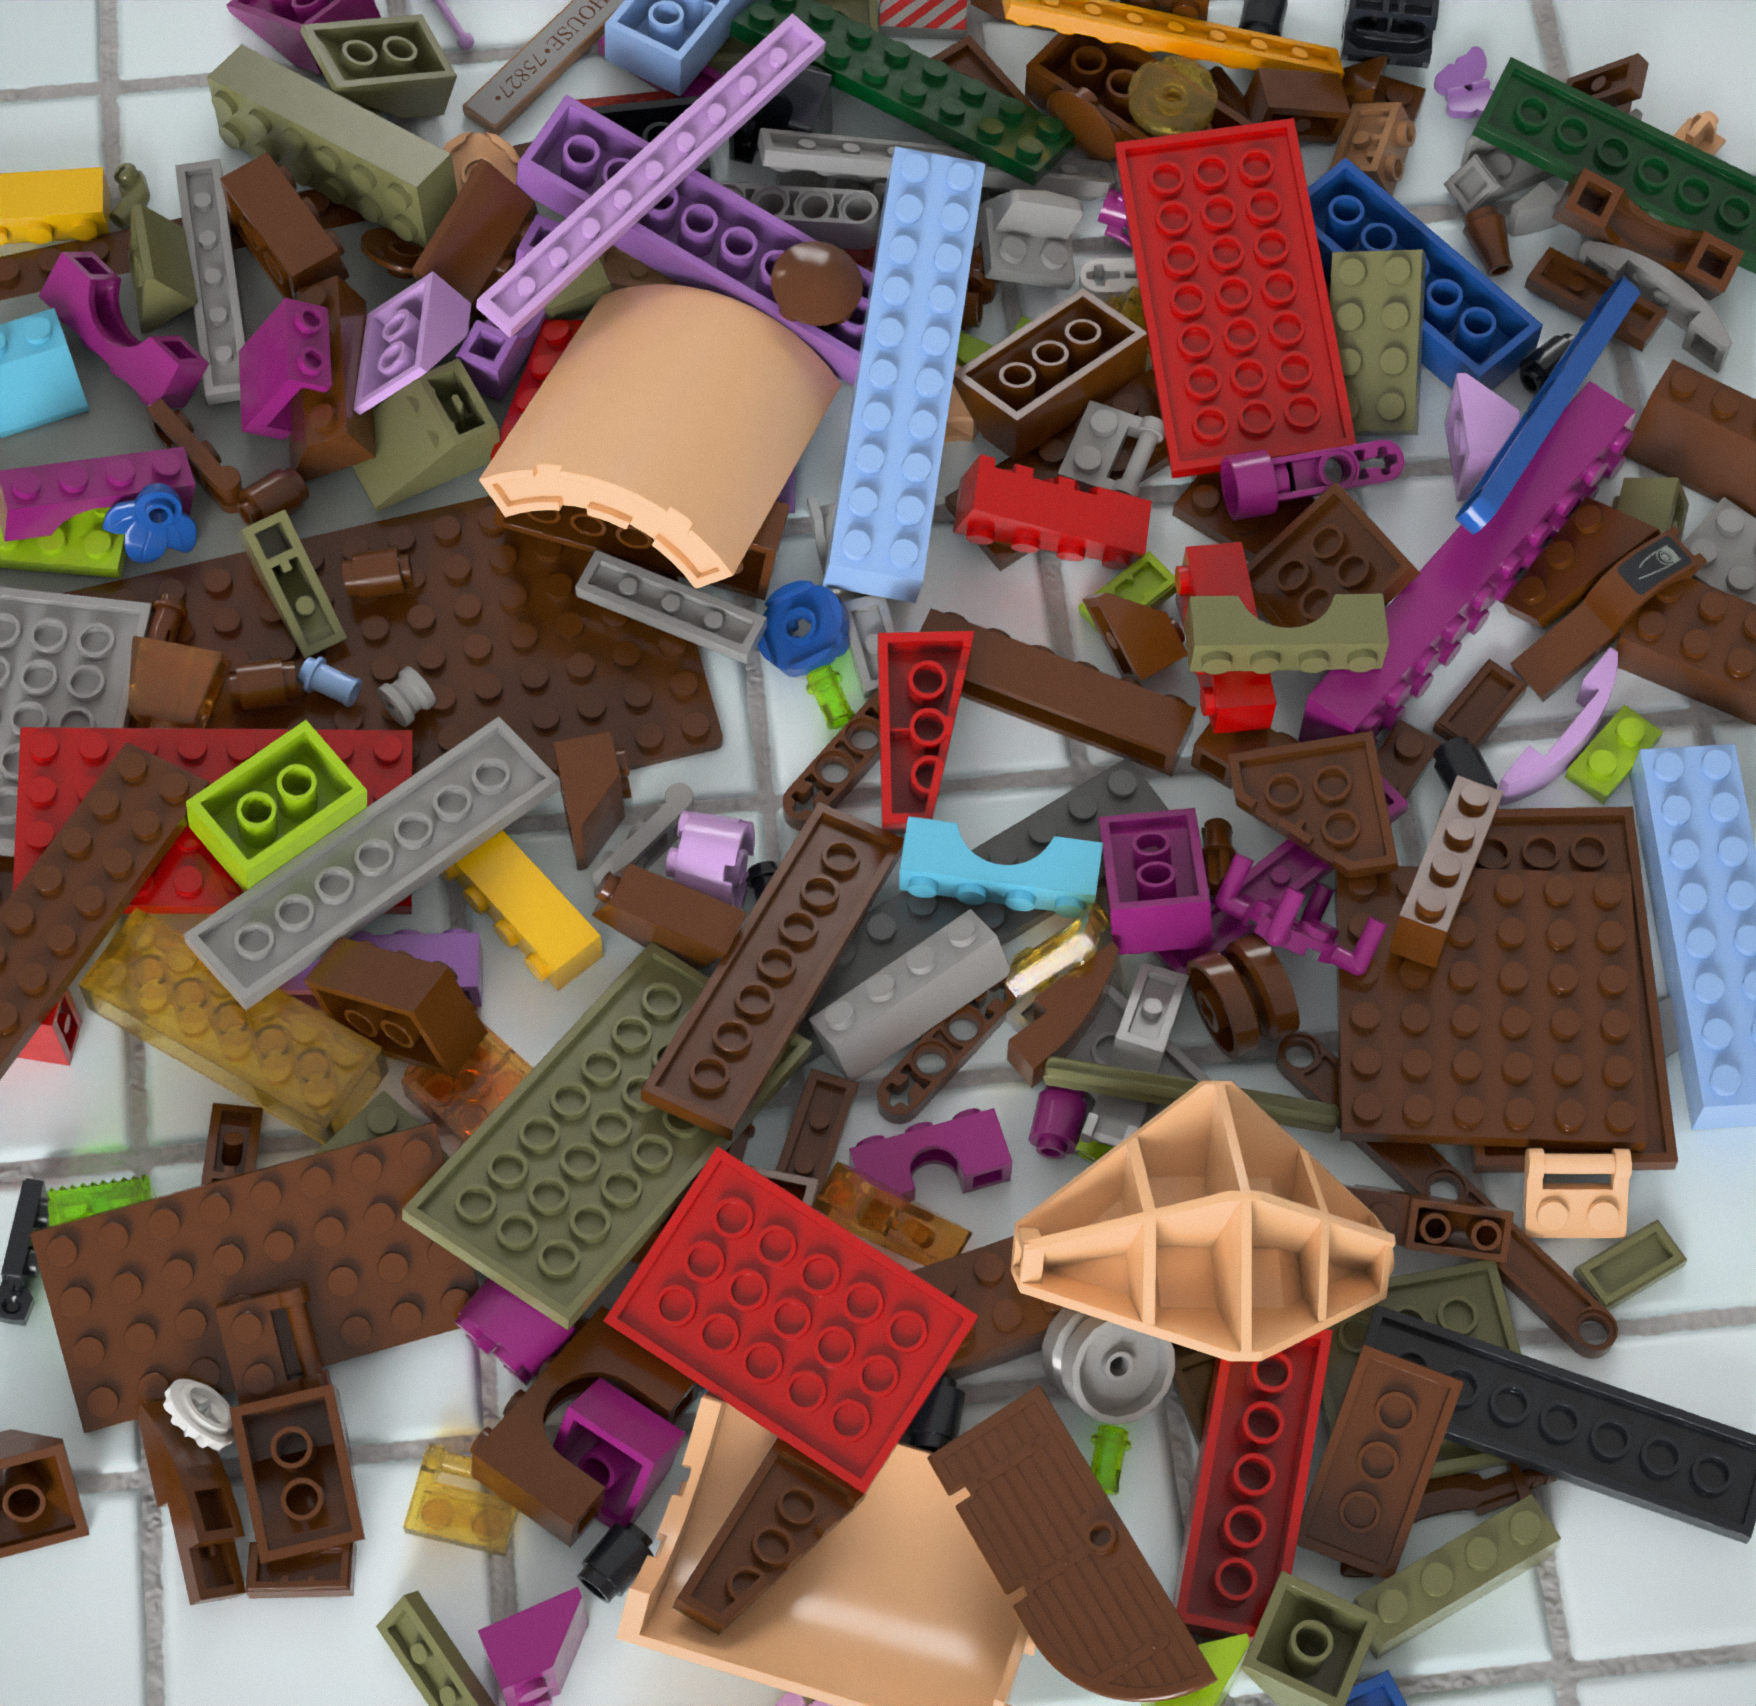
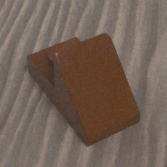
(1615, 82)
(1367, 84)

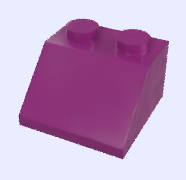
(619, 1447)
(536, 1649)

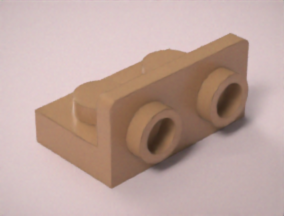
(1377, 141)

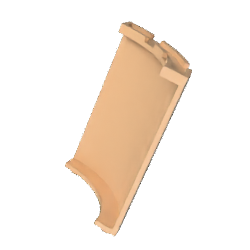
(671, 421)
(871, 1616)

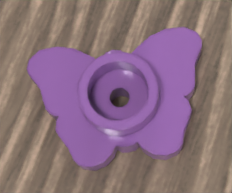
(1465, 85)

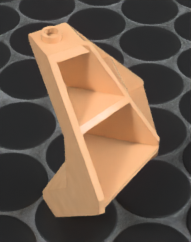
(1207, 1234)

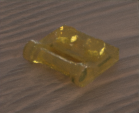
(1072, 945)
(457, 1513)

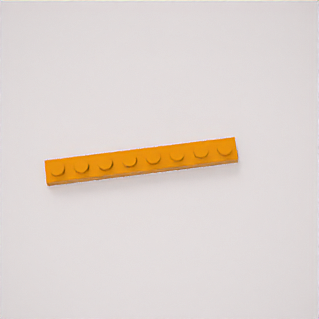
(1174, 34)

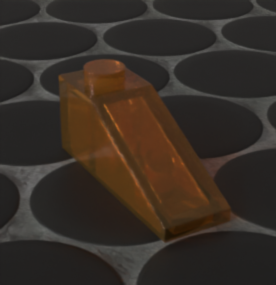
(889, 1217)

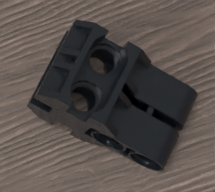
(1391, 29)

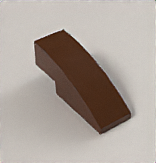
(1062, 1015)

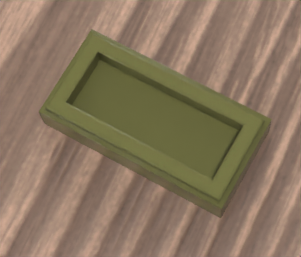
(1630, 1266)

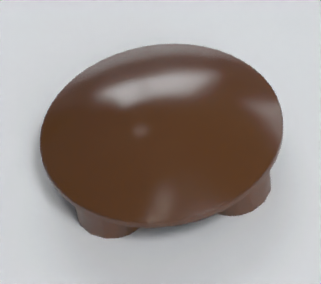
(1080, 114)
(816, 284)

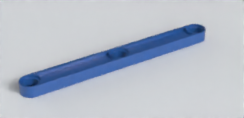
(1547, 406)

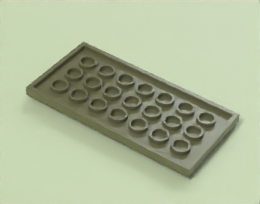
(573, 1160)

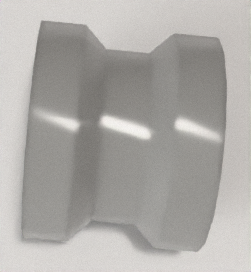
(406, 696)

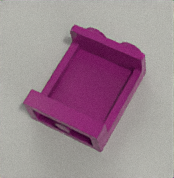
(278, 361)

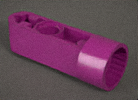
(1257, 483)

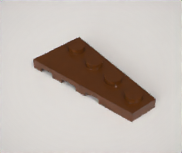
(769, 1530)

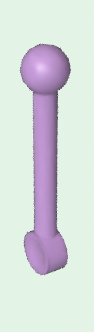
(465, 40)

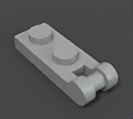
(649, 837)

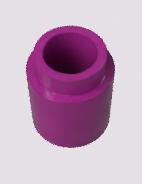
(1057, 1121)

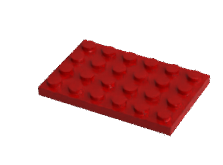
(791, 1319)

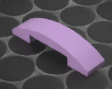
(1535, 771)

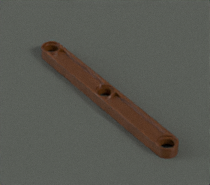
(1416, 1166)

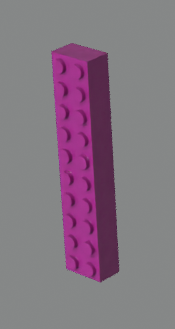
(1476, 571)

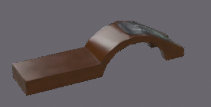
(1605, 612)

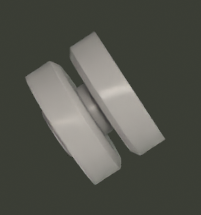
(1106, 1366)

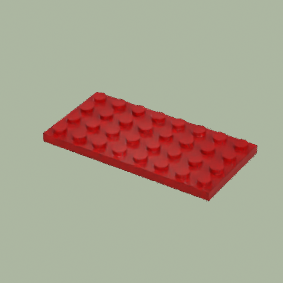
(1233, 295)
(65, 763)

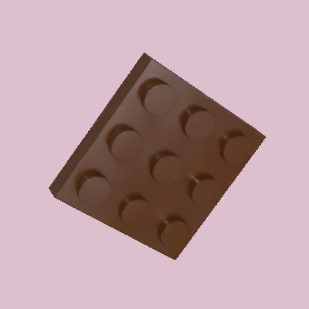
(1323, 554)

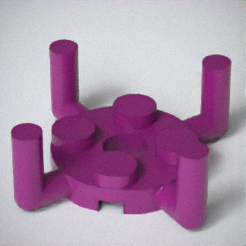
(1279, 926)

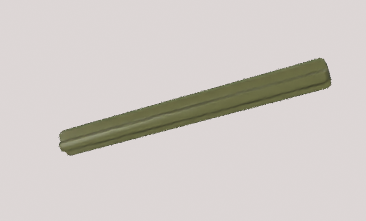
(1167, 1089)

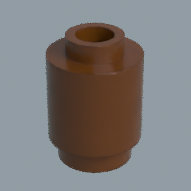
(271, 495)
(377, 573)
(264, 683)

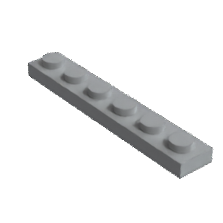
(215, 277)

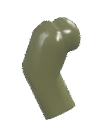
(133, 190)

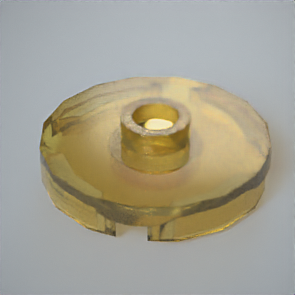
(1172, 80)

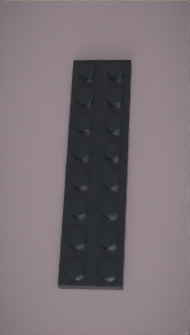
(1585, 1428)

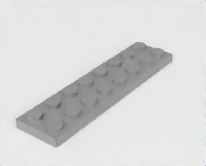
(371, 862)

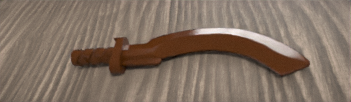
(1471, 1492)

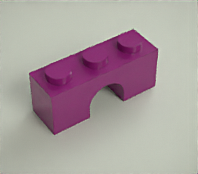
(967, 1145)

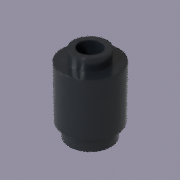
(1264, 16)
(1541, 362)
(1461, 759)
(939, 1417)
(615, 1561)

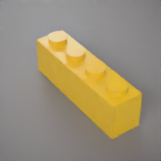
(54, 205)
(527, 910)

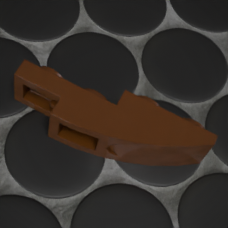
(1440, 1223)
(199, 1503)

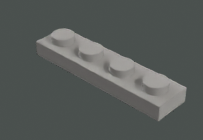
(671, 606)

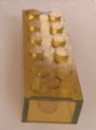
(271, 1054)

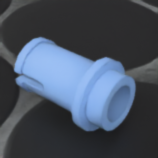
(329, 681)

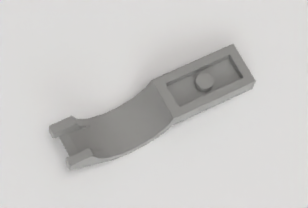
(866, 612)
(1140, 1047)

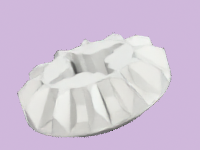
(200, 1413)

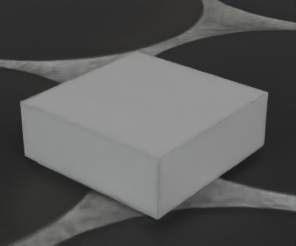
(1474, 185)

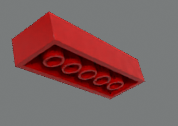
(1249, 1487)

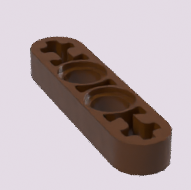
(840, 752)
(952, 1050)

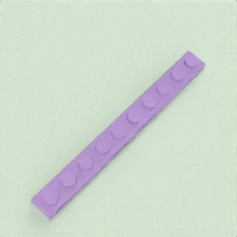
(650, 176)

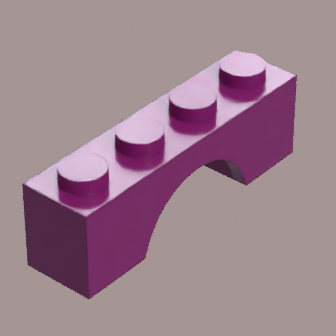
(88, 302)
(45, 496)

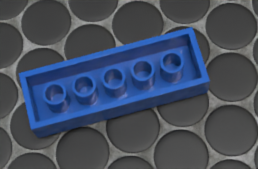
(1466, 316)

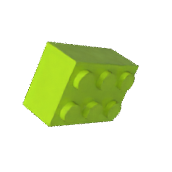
(275, 805)

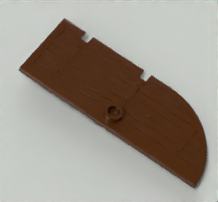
(1057, 1534)

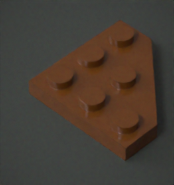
(1321, 798)

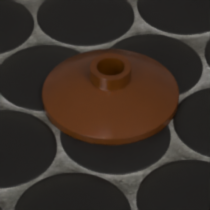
(391, 251)

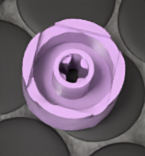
(713, 855)

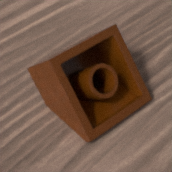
(592, 791)

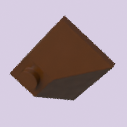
(37, 1493)

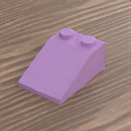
(409, 338)

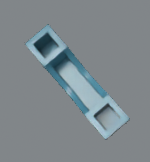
(942, 865)

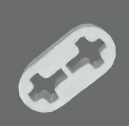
(1115, 272)

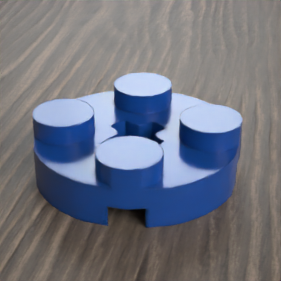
(823, 642)

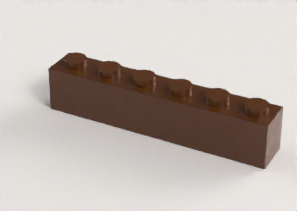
(1071, 697)

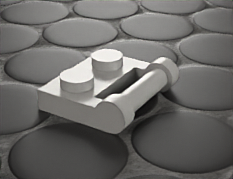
(1099, 445)

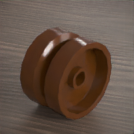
(1243, 995)

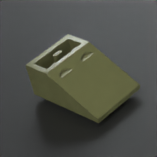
(427, 436)

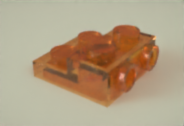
(475, 1091)

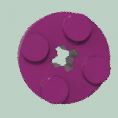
(517, 1330)

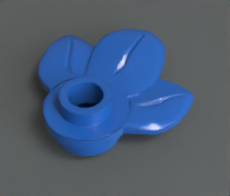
(151, 529)

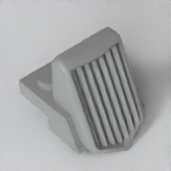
(1029, 237)

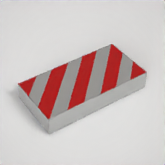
(923, 18)

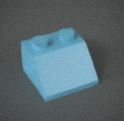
(36, 374)

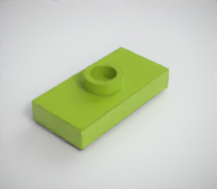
(1142, 582)

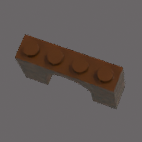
(519, 1459)

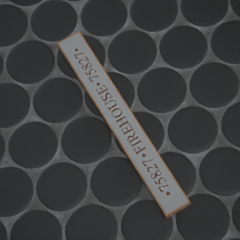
(539, 64)

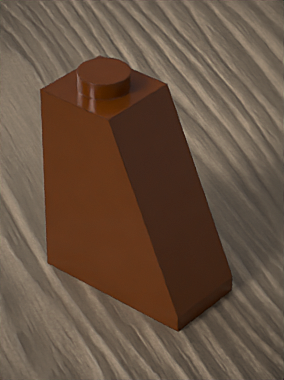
(668, 914)

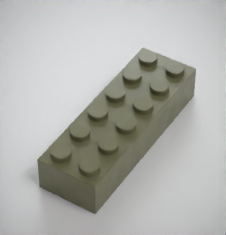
(333, 145)

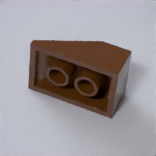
(298, 1473)

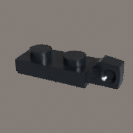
(20, 1257)

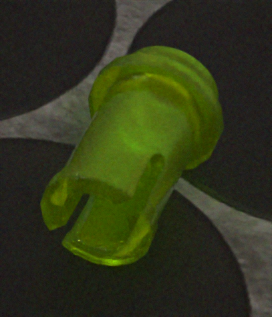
(826, 688)
(1108, 1456)

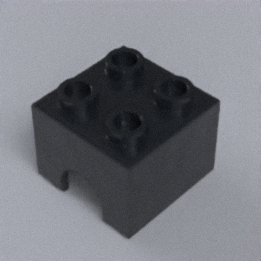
(799, 106)

